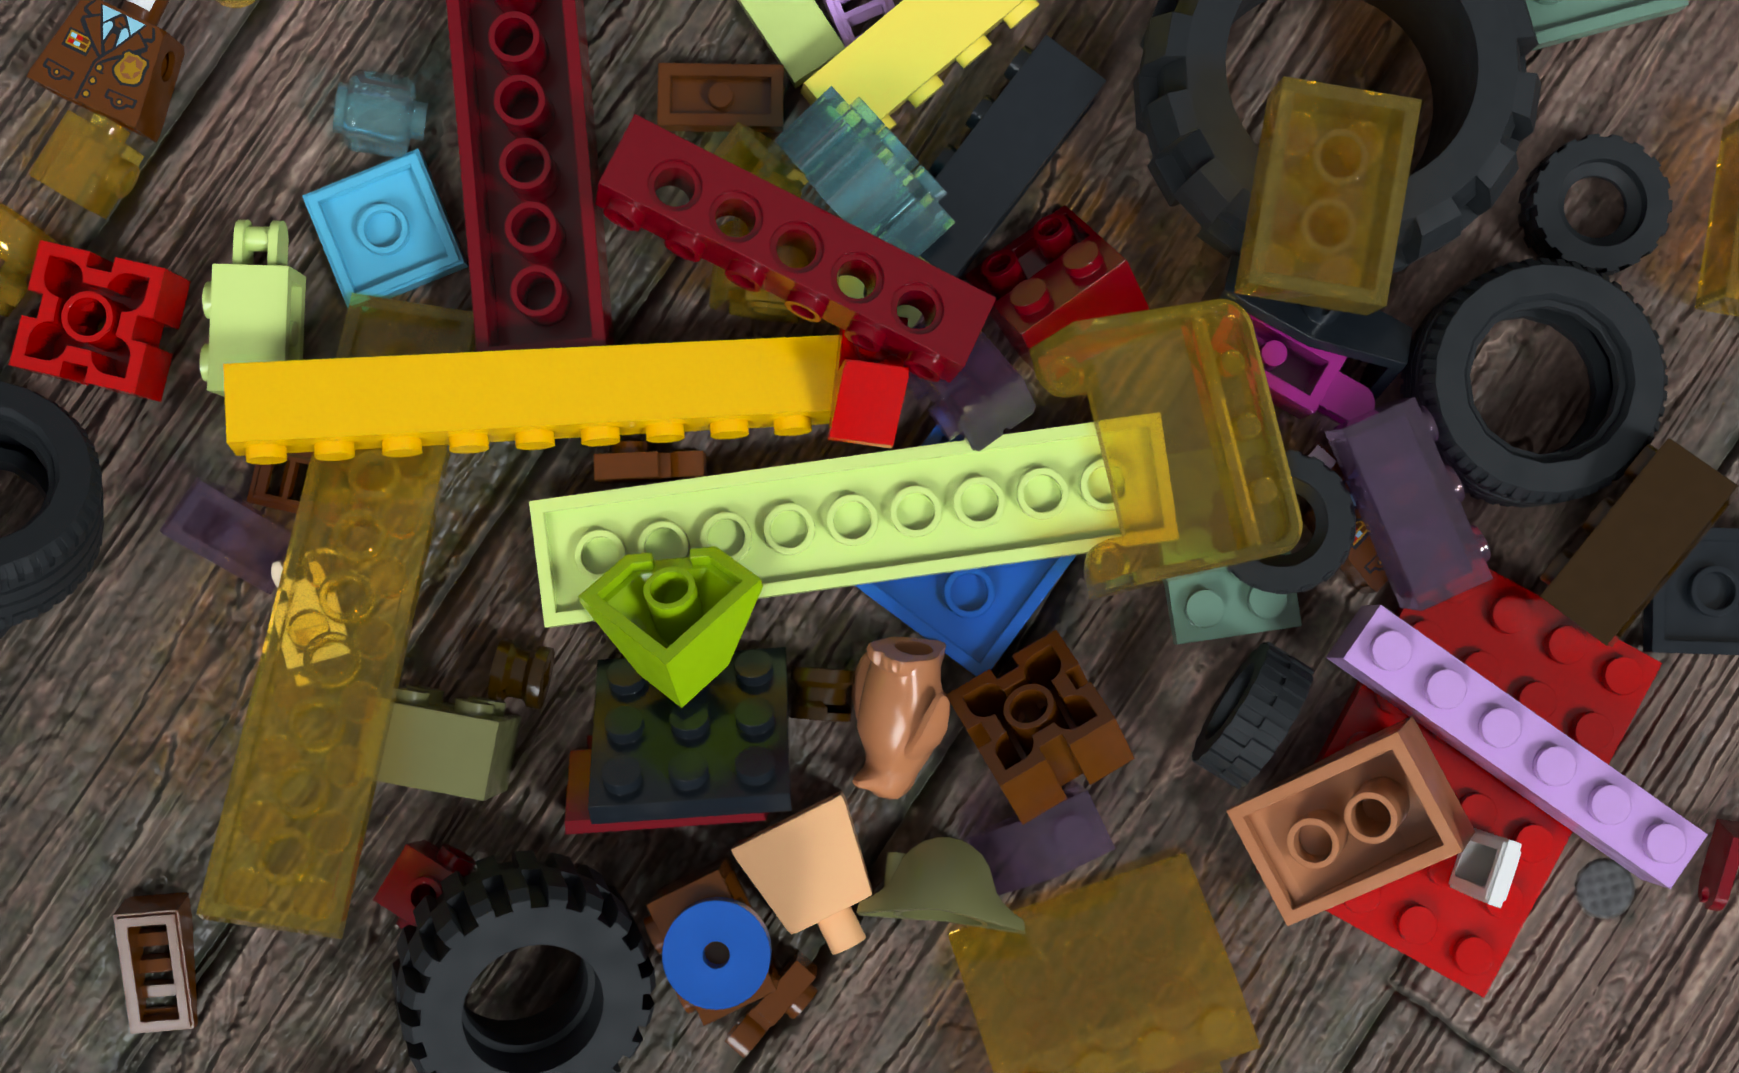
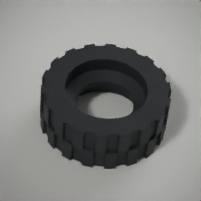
(1621, 164)
(1329, 544)
(1252, 715)

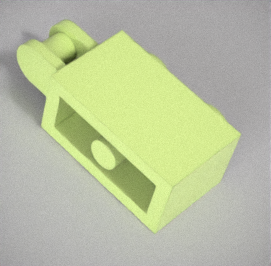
(251, 307)

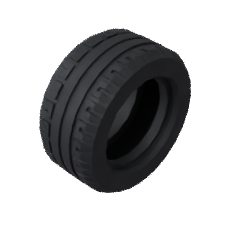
(1610, 337)
(65, 537)

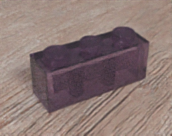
(1410, 503)

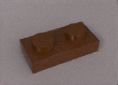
(720, 96)

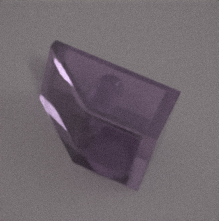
(1045, 845)

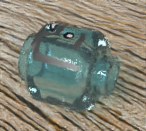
(378, 114)

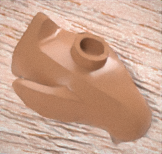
(898, 711)

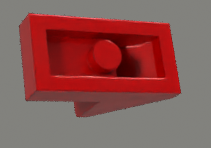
(867, 395)

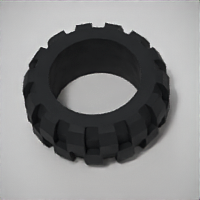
(1479, 115)

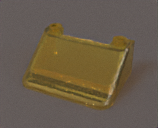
(1181, 441)

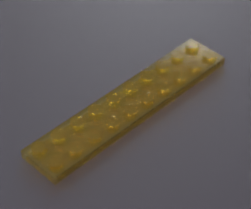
(331, 661)

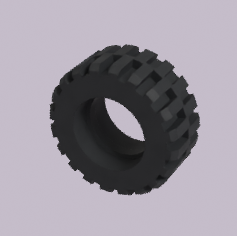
(507, 910)

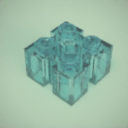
(866, 173)

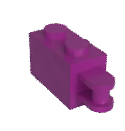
(1308, 378)

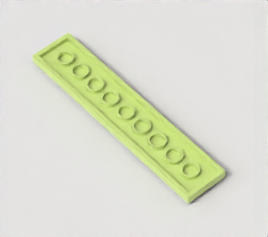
(842, 517)

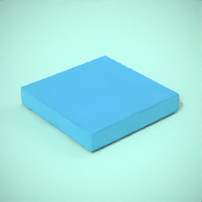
(385, 229)

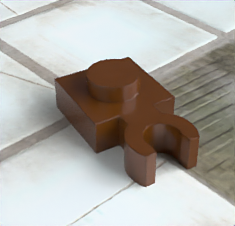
(634, 464)
(791, 997)

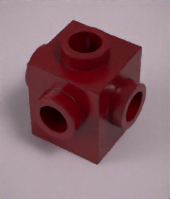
(419, 874)

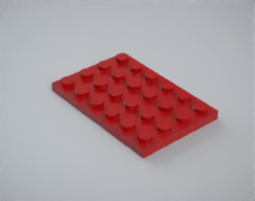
(1561, 677)

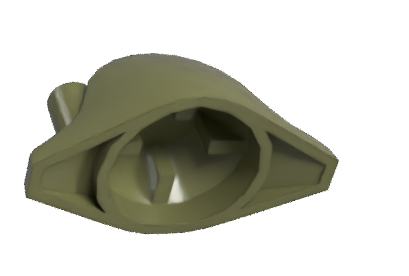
(942, 883)

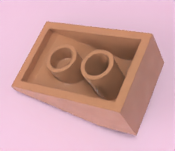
(1352, 822)

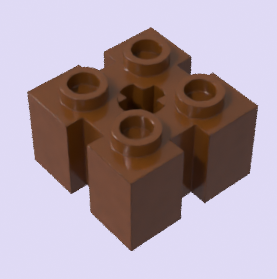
(1040, 726)

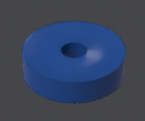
(709, 983)

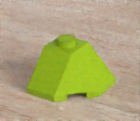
(675, 615)

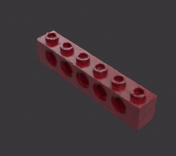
(775, 218)

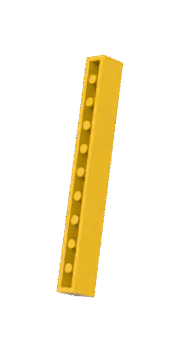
(527, 397)

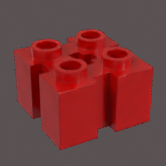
(79, 291)

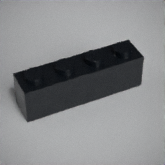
(1008, 148)

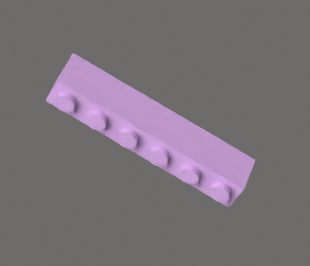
(1516, 746)

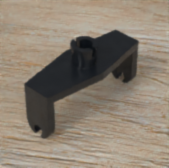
(1369, 338)

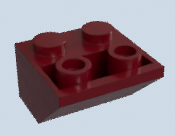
(1053, 279)

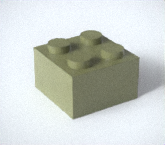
(449, 746)

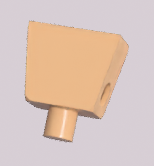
(811, 871)

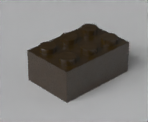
(1637, 540)

